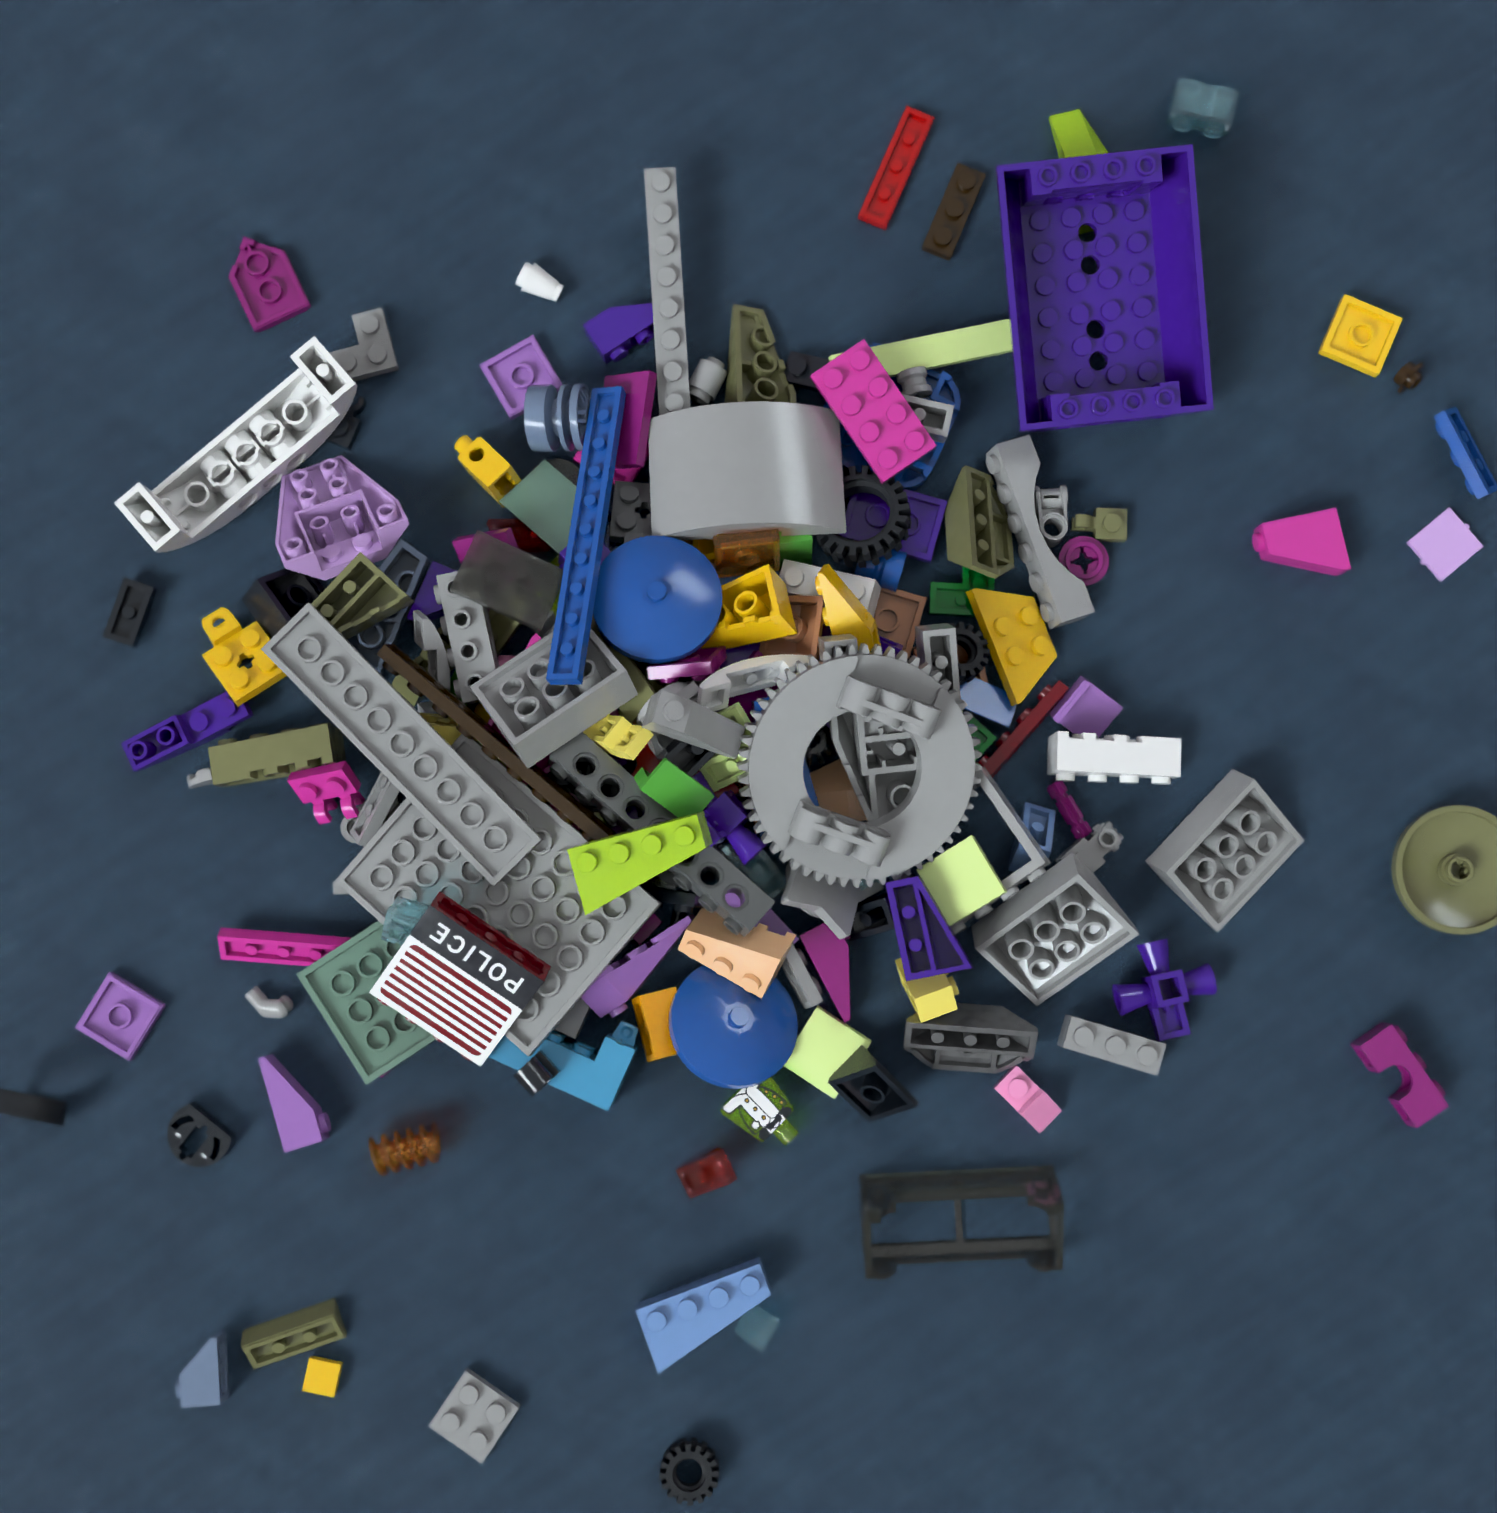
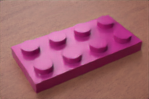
(873, 411)

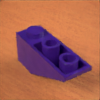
(620, 329)

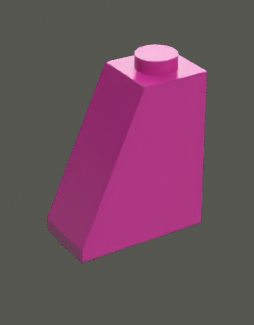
(1304, 542)

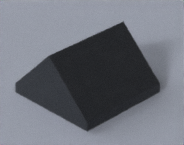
(870, 1087)

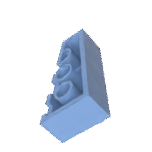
(698, 1310)

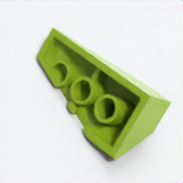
(1075, 138)

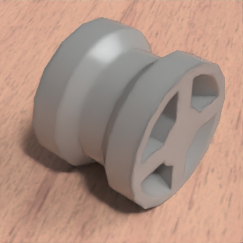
(914, 382)

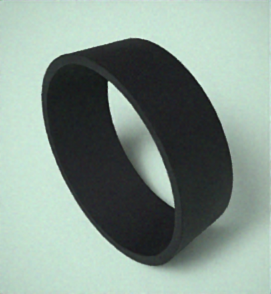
(32, 1107)

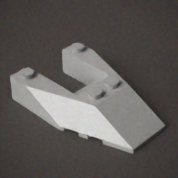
(874, 755)

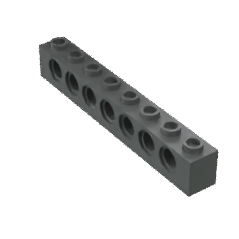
(729, 879)

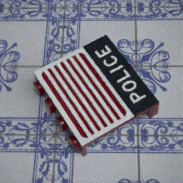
(460, 979)

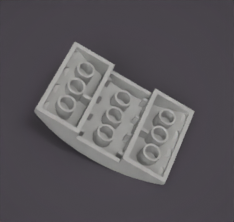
(746, 470)

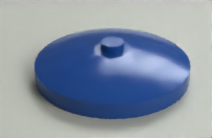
(657, 599)
(729, 1032)

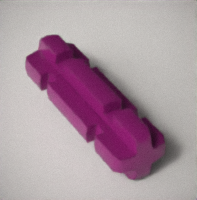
(1069, 809)

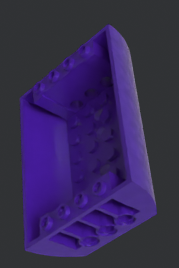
(1142, 293)

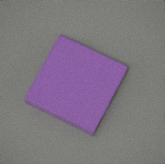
(516, 370)
(120, 1016)

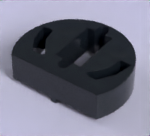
(216, 1131)

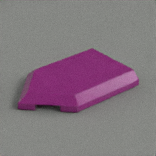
(267, 285)

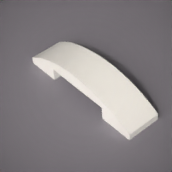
(745, 677)

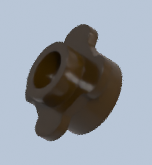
(1409, 376)

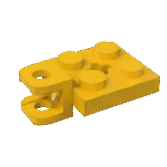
(231, 647)

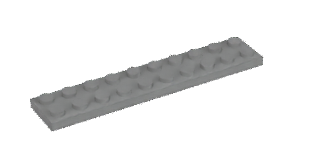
(401, 744)

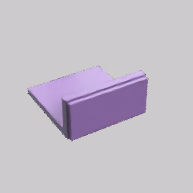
(1085, 709)

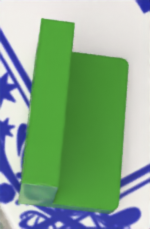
(674, 789)

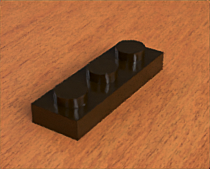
(953, 212)

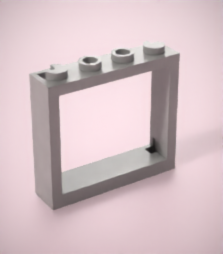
(1030, 871)

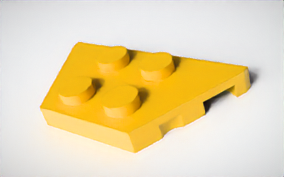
(1015, 639)

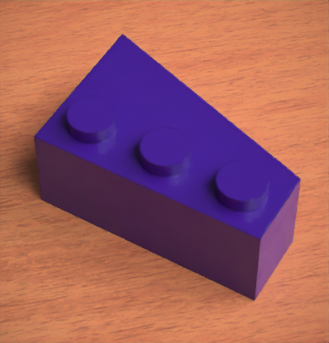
(922, 932)

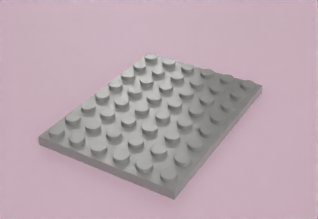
(530, 905)

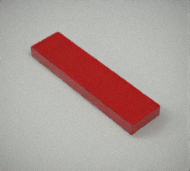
(896, 168)

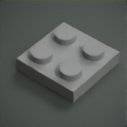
(474, 1415)

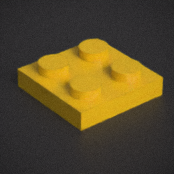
(1360, 335)

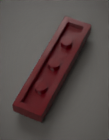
(1028, 723)

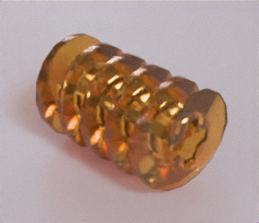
(405, 1150)

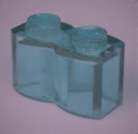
(1202, 108)

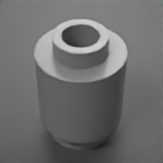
(707, 380)

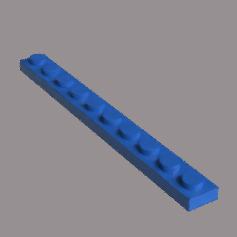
(586, 537)

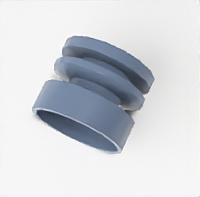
(556, 416)

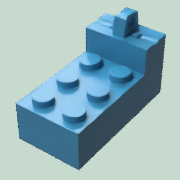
(582, 1072)

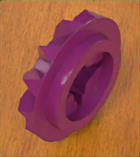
(1092, 550)

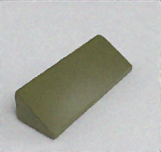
(293, 1334)

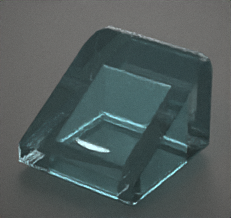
(757, 1327)

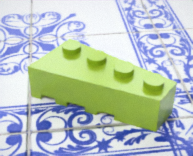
(628, 859)

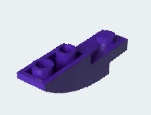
(185, 731)

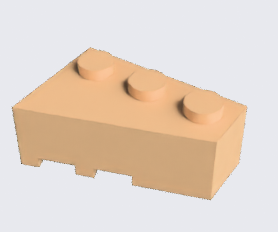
(745, 960)

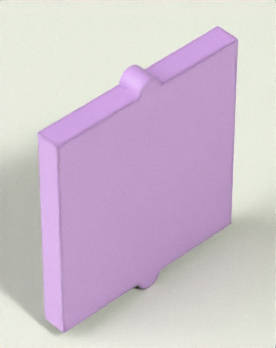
(1444, 544)

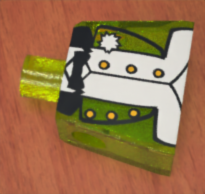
(761, 1111)

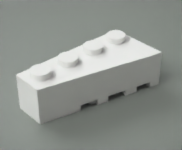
(1113, 757)

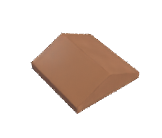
(809, 626)

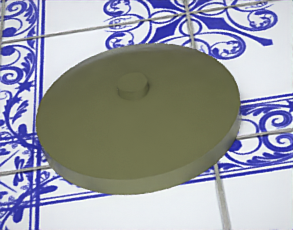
(1449, 869)

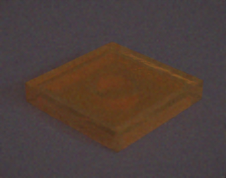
(746, 552)

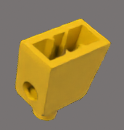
(486, 466)

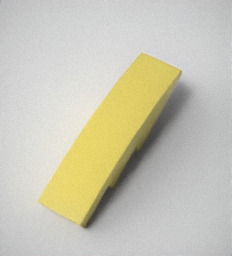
(619, 736)

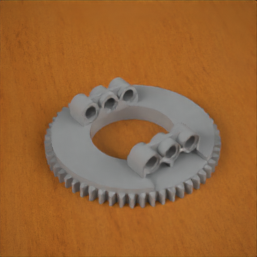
(882, 691)

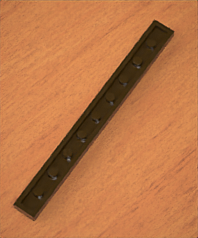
(493, 743)

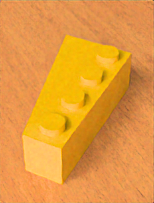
(753, 610)

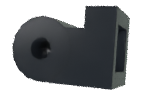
(536, 1073)

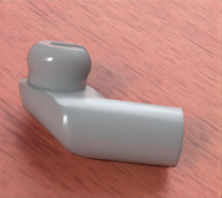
(269, 1007)

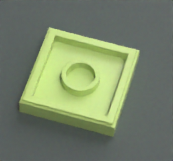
(961, 880)

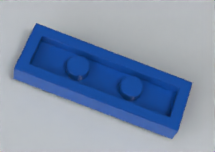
(1465, 453)

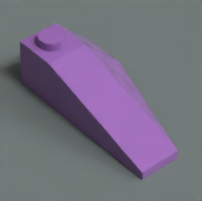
(625, 977)

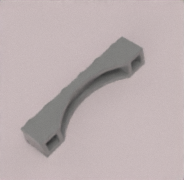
(1060, 593)

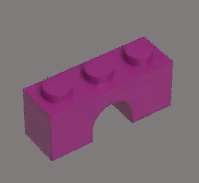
(1418, 1095)

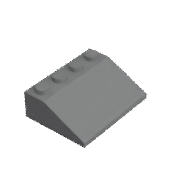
(545, 716)
(1225, 849)
(1053, 930)

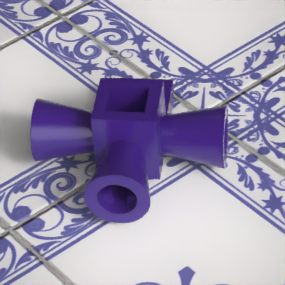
(727, 820)
(1164, 991)

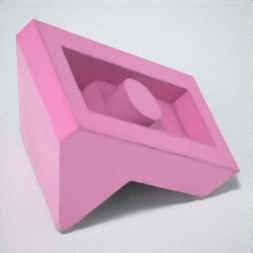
(1027, 1099)

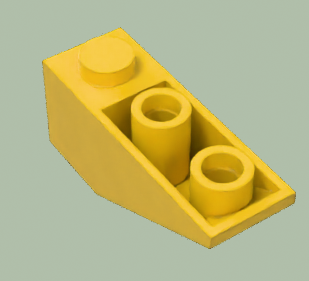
(843, 609)

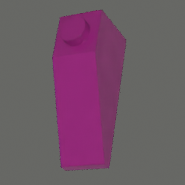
(831, 961)

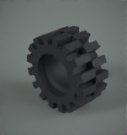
(975, 650)
(689, 1491)

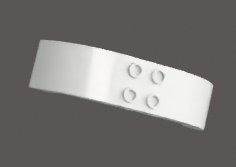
(246, 456)

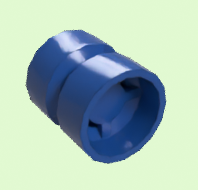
(887, 572)

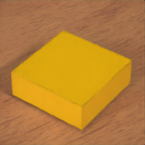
(322, 1376)

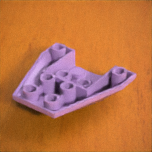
(332, 516)

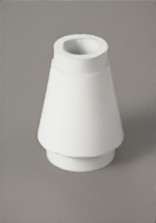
(539, 282)

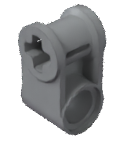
(1052, 509)

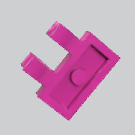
(323, 784)

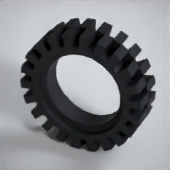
(884, 541)

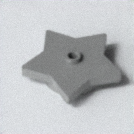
(831, 903)

